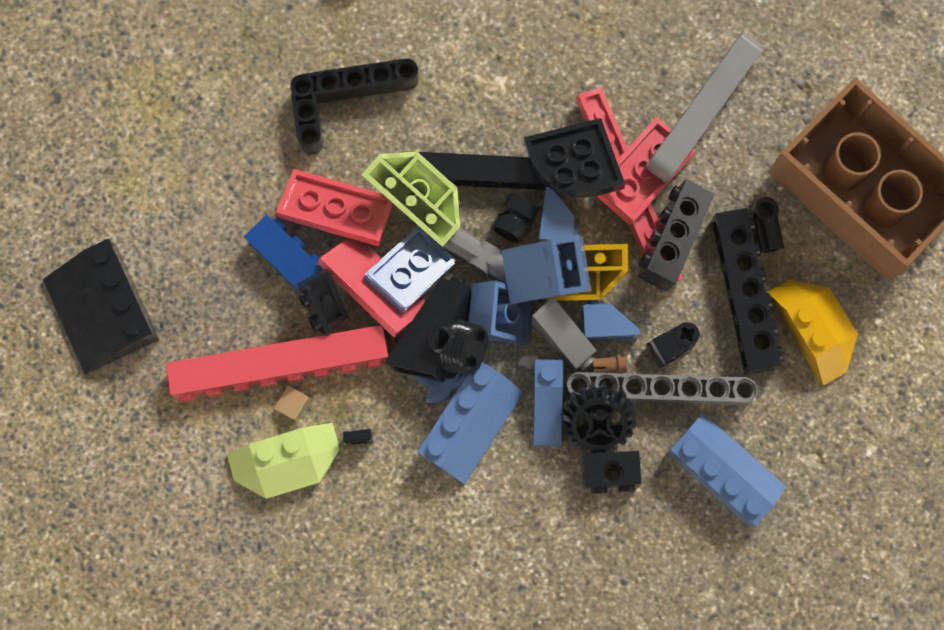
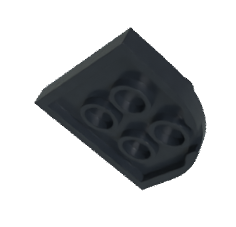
(575, 160)

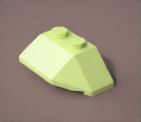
(417, 191)
(285, 460)

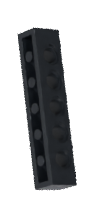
(752, 358)

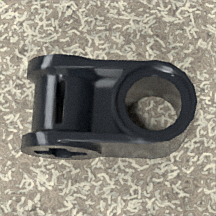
(669, 345)

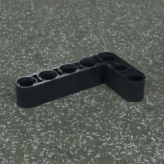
(342, 91)

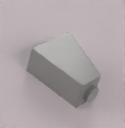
(563, 336)

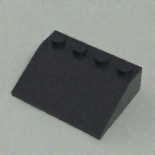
(100, 306)

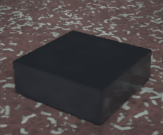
(358, 437)

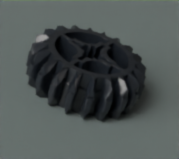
(599, 409)

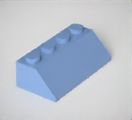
(470, 422)
(727, 471)

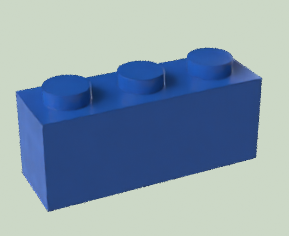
(282, 251)

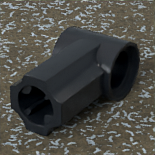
(767, 228)

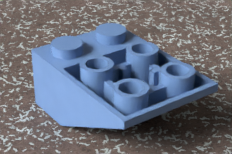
(546, 269)

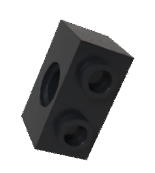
(628, 467)

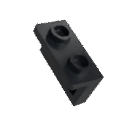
(322, 301)

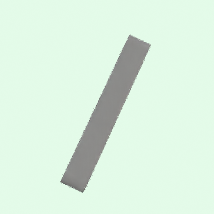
(704, 107)
(673, 383)

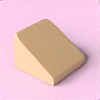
(292, 403)

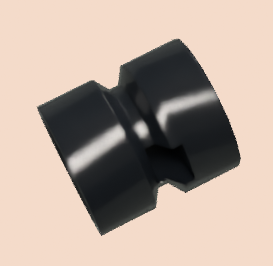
(515, 217)

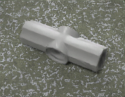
(480, 255)

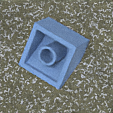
(494, 312)

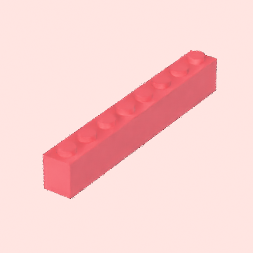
(277, 362)

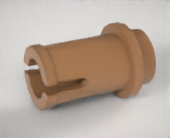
(610, 365)

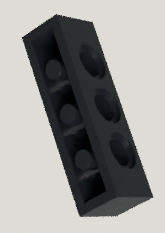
(695, 203)

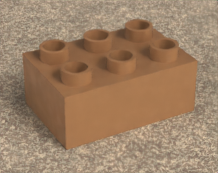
(867, 179)

